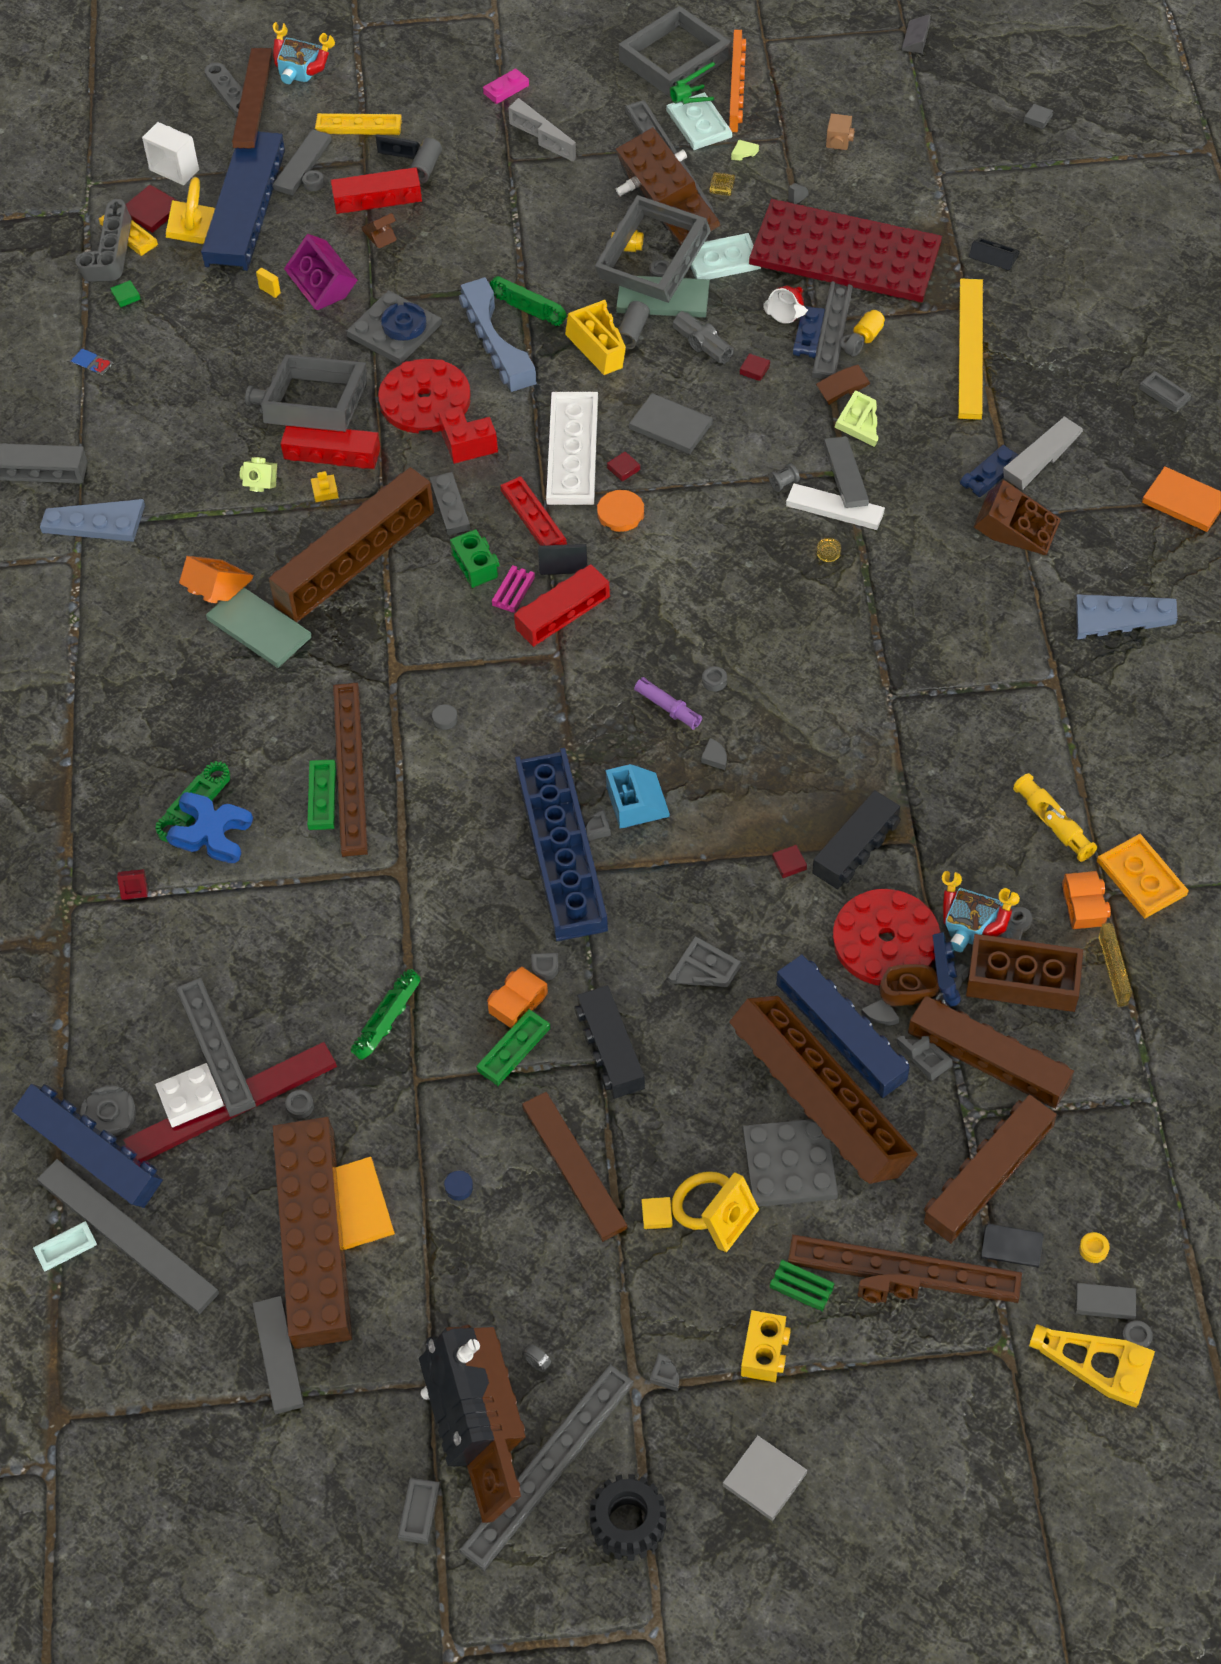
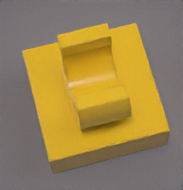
(324, 487)

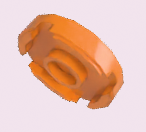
(620, 510)

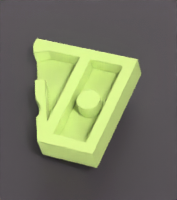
(859, 418)

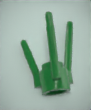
(682, 92)

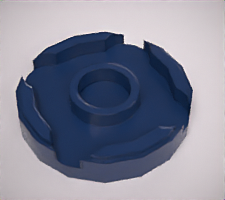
(403, 321)

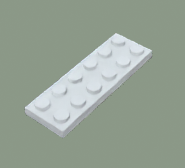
(572, 448)

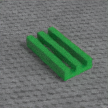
(807, 1276)

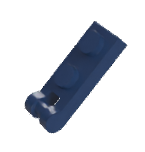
(809, 332)
(988, 472)
(946, 969)

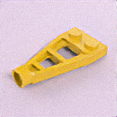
(1131, 1369)

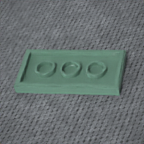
(689, 297)
(259, 627)

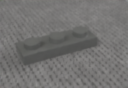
(450, 503)

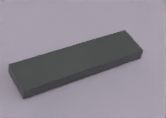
(302, 162)
(846, 472)
(278, 1355)

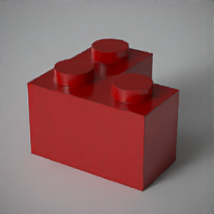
(464, 438)

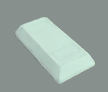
(65, 1246)

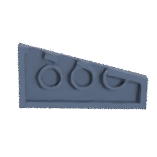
(100, 520)
(1111, 613)

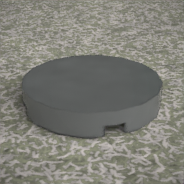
(110, 1109)

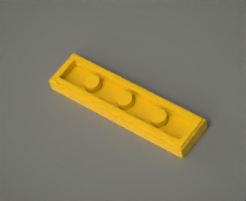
(359, 124)

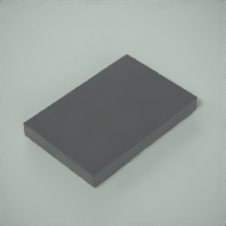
(670, 423)

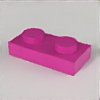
(506, 86)

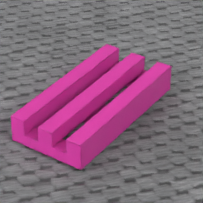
(529, 577)

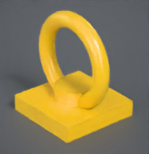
(189, 220)
(725, 1215)

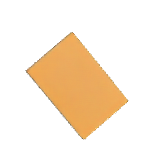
(1142, 876)
(361, 1204)

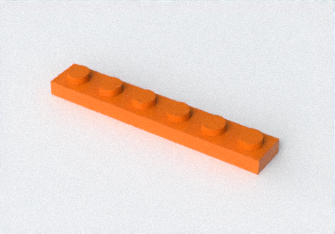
(737, 86)

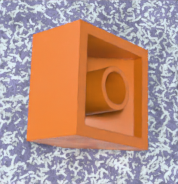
(213, 578)

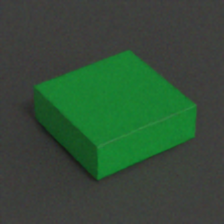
(125, 293)

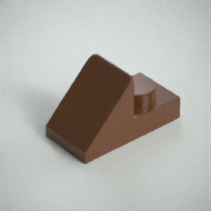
(380, 231)

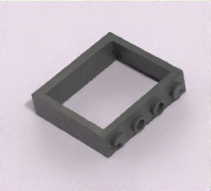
(718, 52)
(641, 207)
(314, 369)

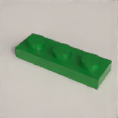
(321, 794)
(513, 1047)

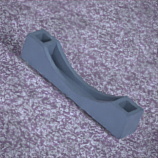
(513, 364)

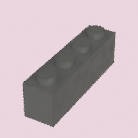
(42, 463)

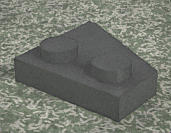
(704, 966)

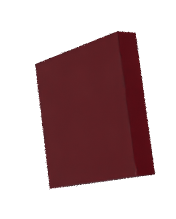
(150, 208)

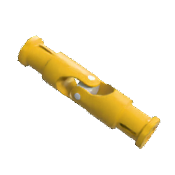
(1064, 828)

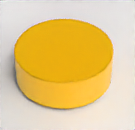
(1094, 1247)

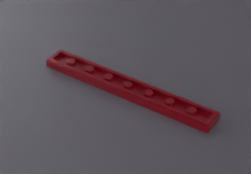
(263, 1088)

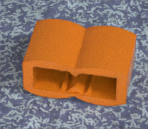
(1085, 899)
(517, 996)

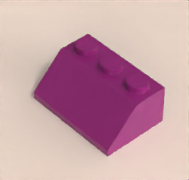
(320, 272)

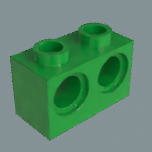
(474, 558)

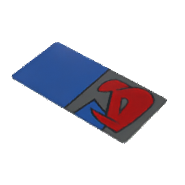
(92, 361)

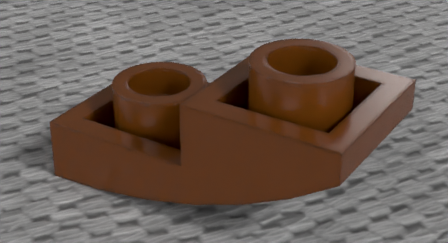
(842, 383)
(876, 1288)

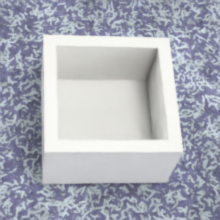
(170, 153)

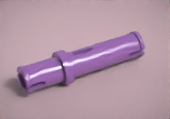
(675, 707)

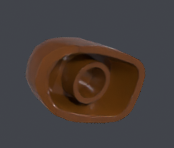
(908, 984)

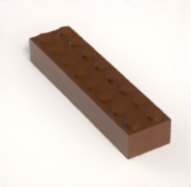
(352, 545)
(823, 1089)
(311, 1233)

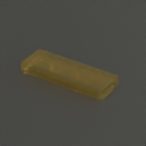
(1115, 964)

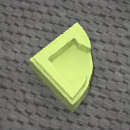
(744, 149)

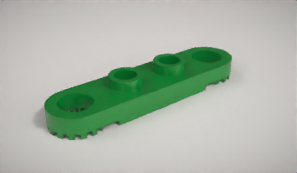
(528, 301)
(201, 785)
(389, 1008)

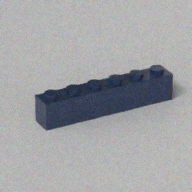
(843, 1025)
(87, 1145)

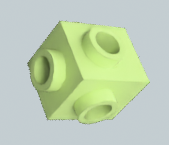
(258, 474)

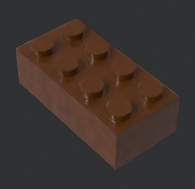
(1025, 972)

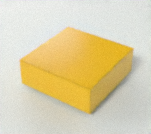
(268, 282)
(657, 1213)

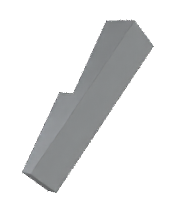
(548, 135)
(1041, 452)

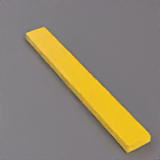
(970, 349)

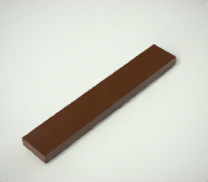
(574, 1166)

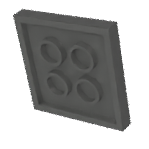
(369, 330)
(789, 1163)

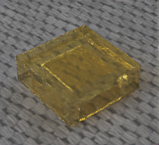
(722, 184)

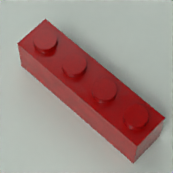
(376, 190)
(331, 447)
(561, 605)

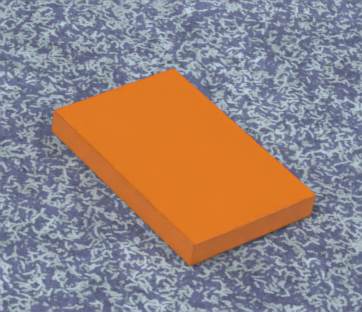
(1184, 499)

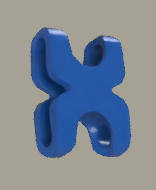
(209, 827)

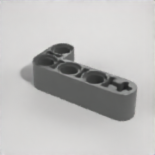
(109, 259)

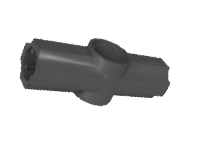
(703, 337)

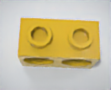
(761, 1346)

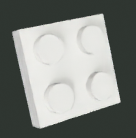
(189, 1095)

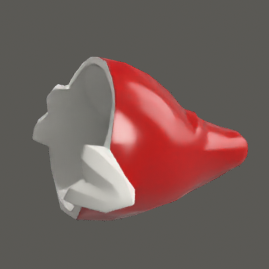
(785, 304)

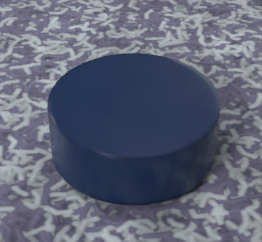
(458, 1185)

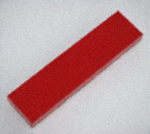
(532, 513)

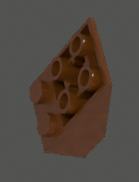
(1016, 519)

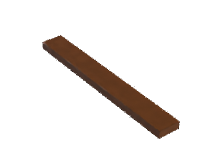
(252, 98)
(350, 770)
(934, 1272)

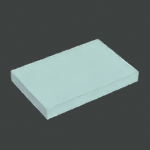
(699, 122)
(723, 257)

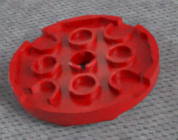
(401, 390)
(881, 912)

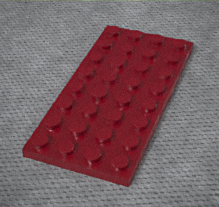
(846, 250)

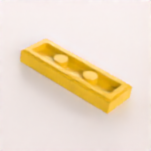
(139, 239)

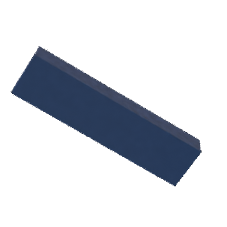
(243, 202)
(561, 846)

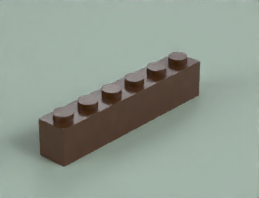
(991, 1051)
(989, 1168)

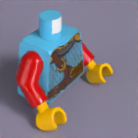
(298, 58)
(974, 913)

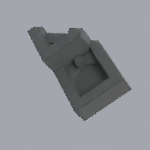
(926, 1056)

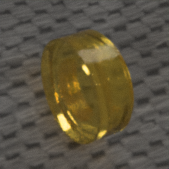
(828, 549)

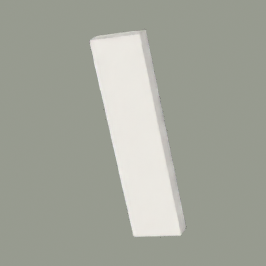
(832, 506)

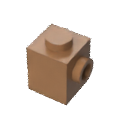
(840, 132)

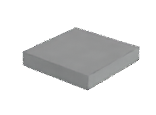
(765, 1478)

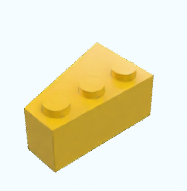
(596, 336)

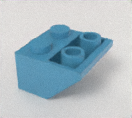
(635, 795)

